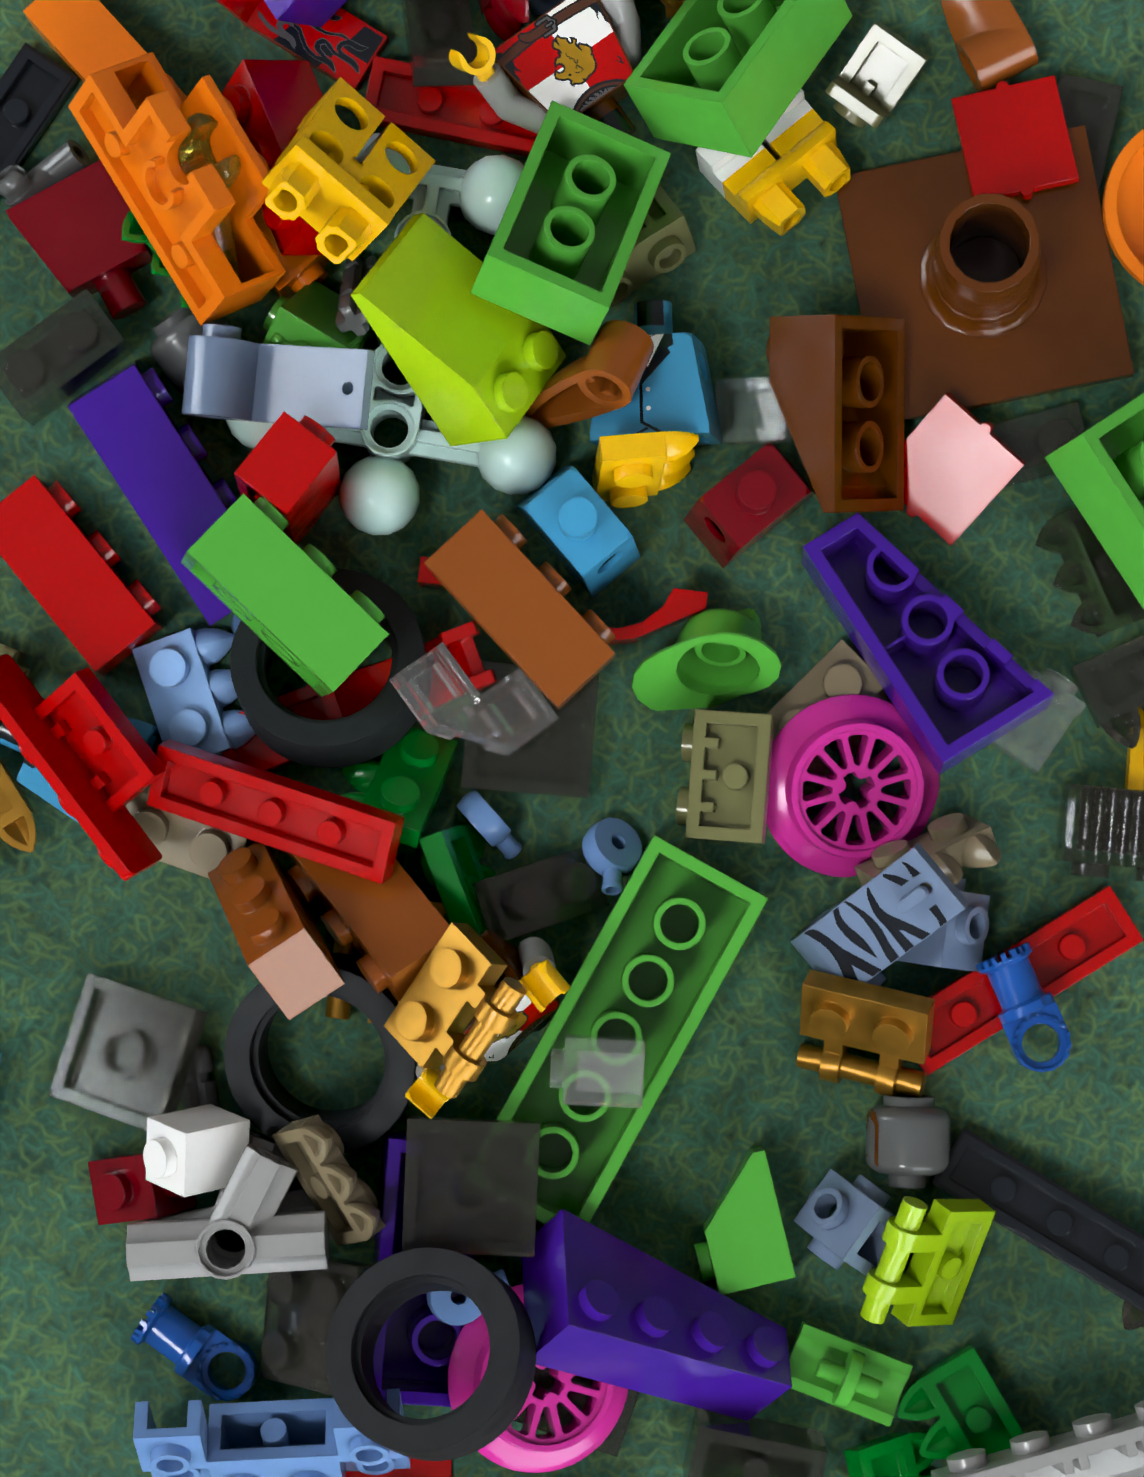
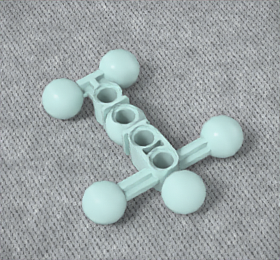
(380, 490)

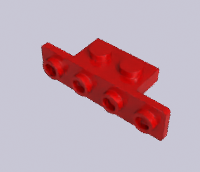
(88, 759)

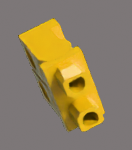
(331, 189)

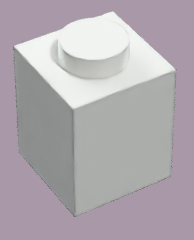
(194, 1148)

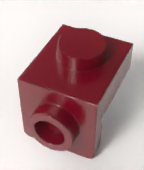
(126, 1195)

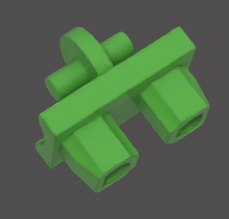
(847, 1373)

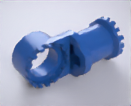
(1025, 1005)
(193, 1348)

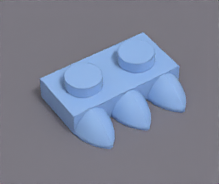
(190, 696)

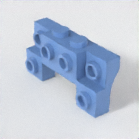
(263, 1441)

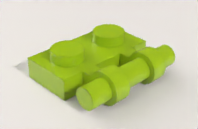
(941, 1263)

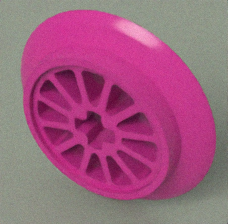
(803, 740)
(524, 1449)

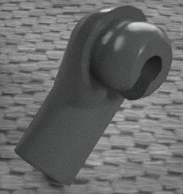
(60, 164)

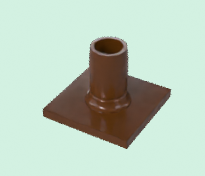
(991, 287)

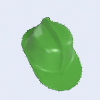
(712, 662)

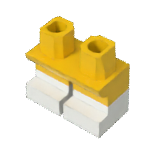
(794, 150)

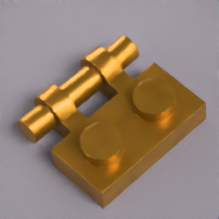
(444, 999)
(868, 1019)

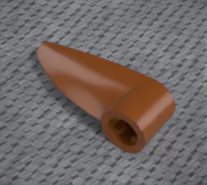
(989, 40)
(598, 380)

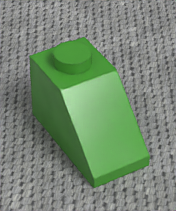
(745, 1231)

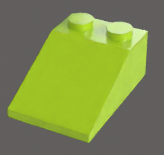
(460, 353)

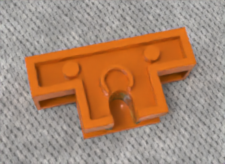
(185, 181)

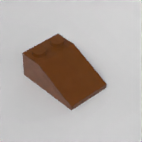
(844, 405)

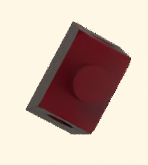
(80, 240)
(748, 503)

